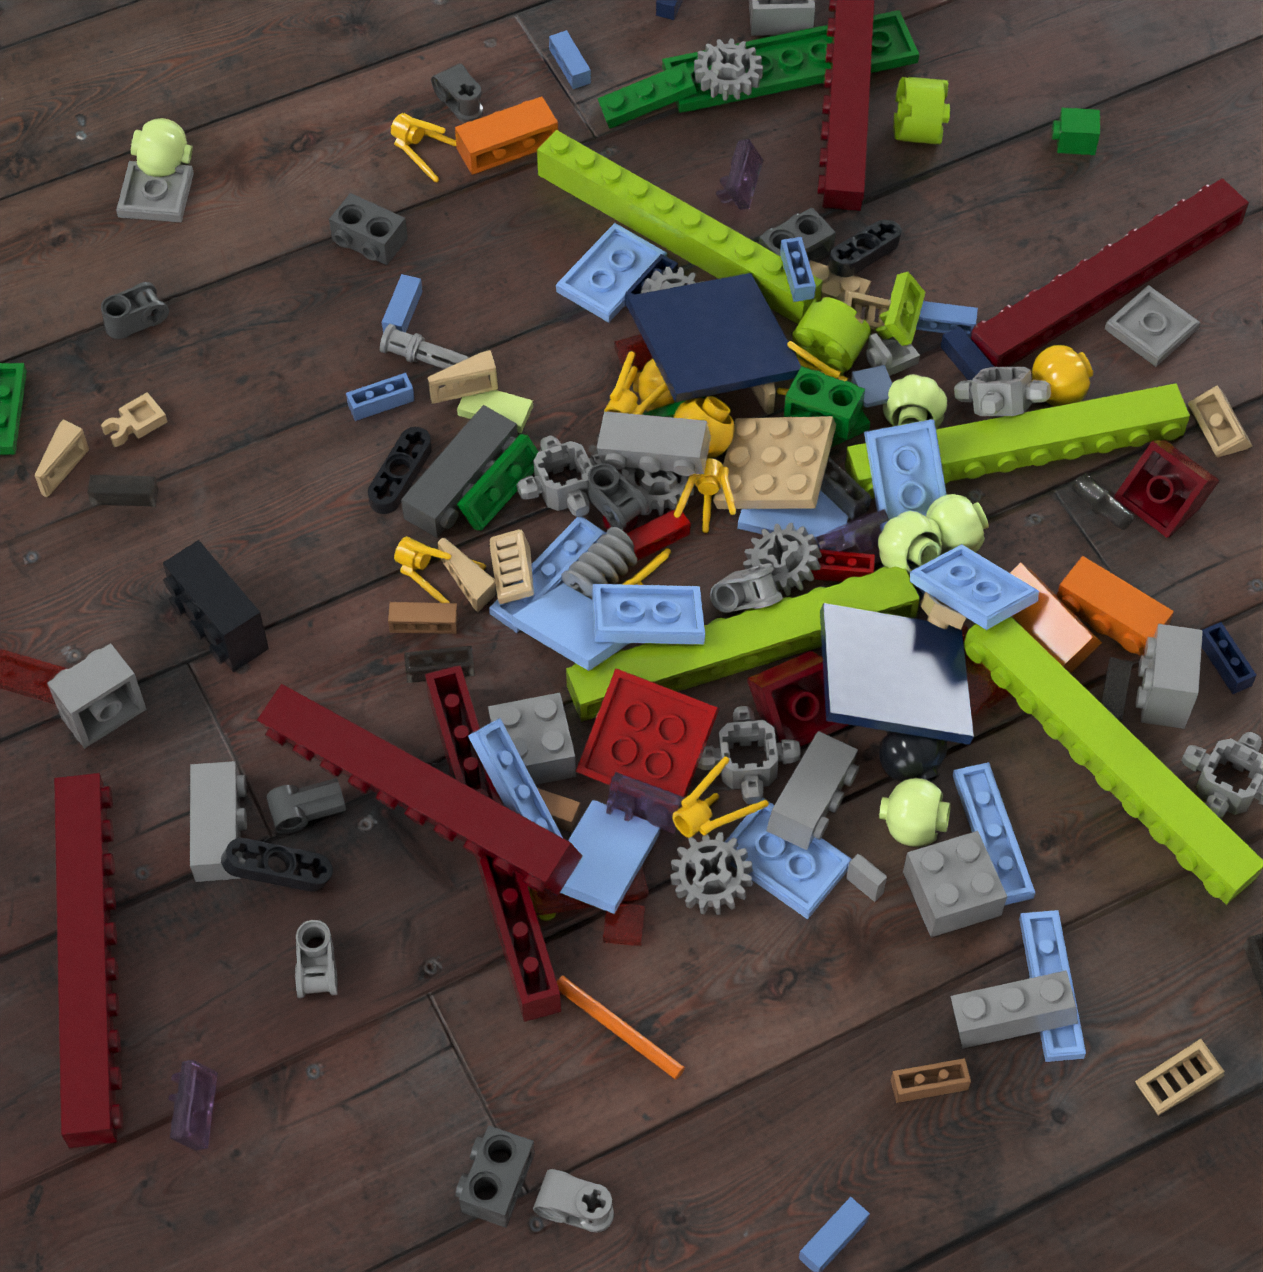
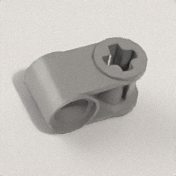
(750, 589)
(315, 966)
(568, 1199)

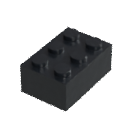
(215, 606)

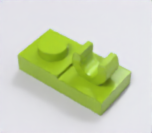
(903, 311)

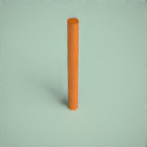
(620, 1028)

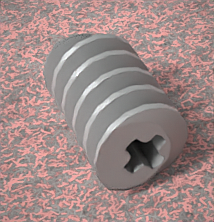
(601, 562)

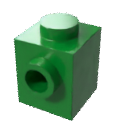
(1077, 131)

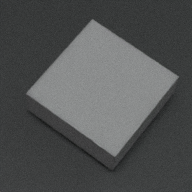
(866, 877)

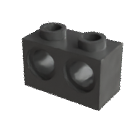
(368, 229)
(814, 230)
(504, 1177)

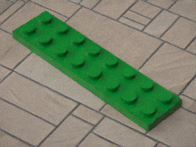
(799, 59)

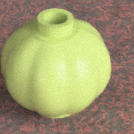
(160, 147)
(915, 400)
(958, 522)
(910, 538)
(915, 812)

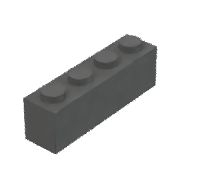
(434, 497)

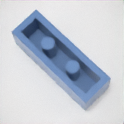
(570, 59)
(797, 269)
(403, 303)
(946, 317)
(380, 396)
(834, 1235)

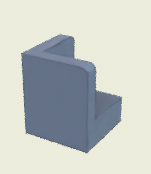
(876, 384)

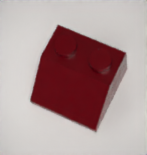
(1165, 488)
(793, 699)

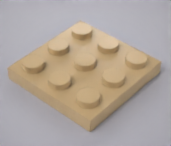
(777, 462)

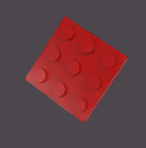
(647, 734)

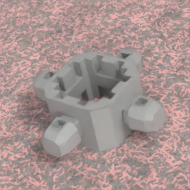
(1002, 391)
(553, 459)
(744, 731)
(1243, 755)

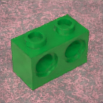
(822, 395)

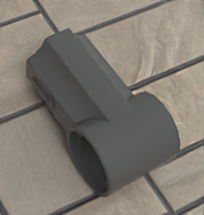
(295, 806)

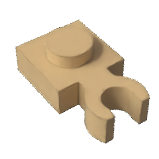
(136, 417)
(940, 613)

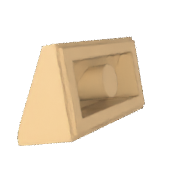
(1219, 423)

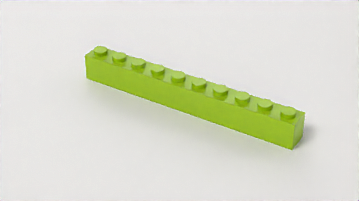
(667, 220)
(1048, 435)
(744, 639)
(1115, 758)

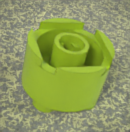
(921, 110)
(832, 333)

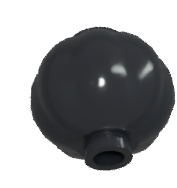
(911, 756)

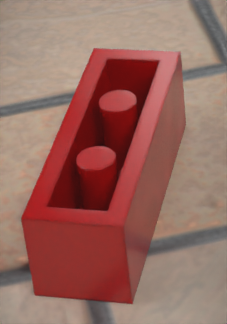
(659, 534)
(843, 565)

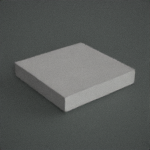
(154, 197)
(1152, 325)

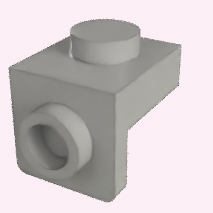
(891, 354)

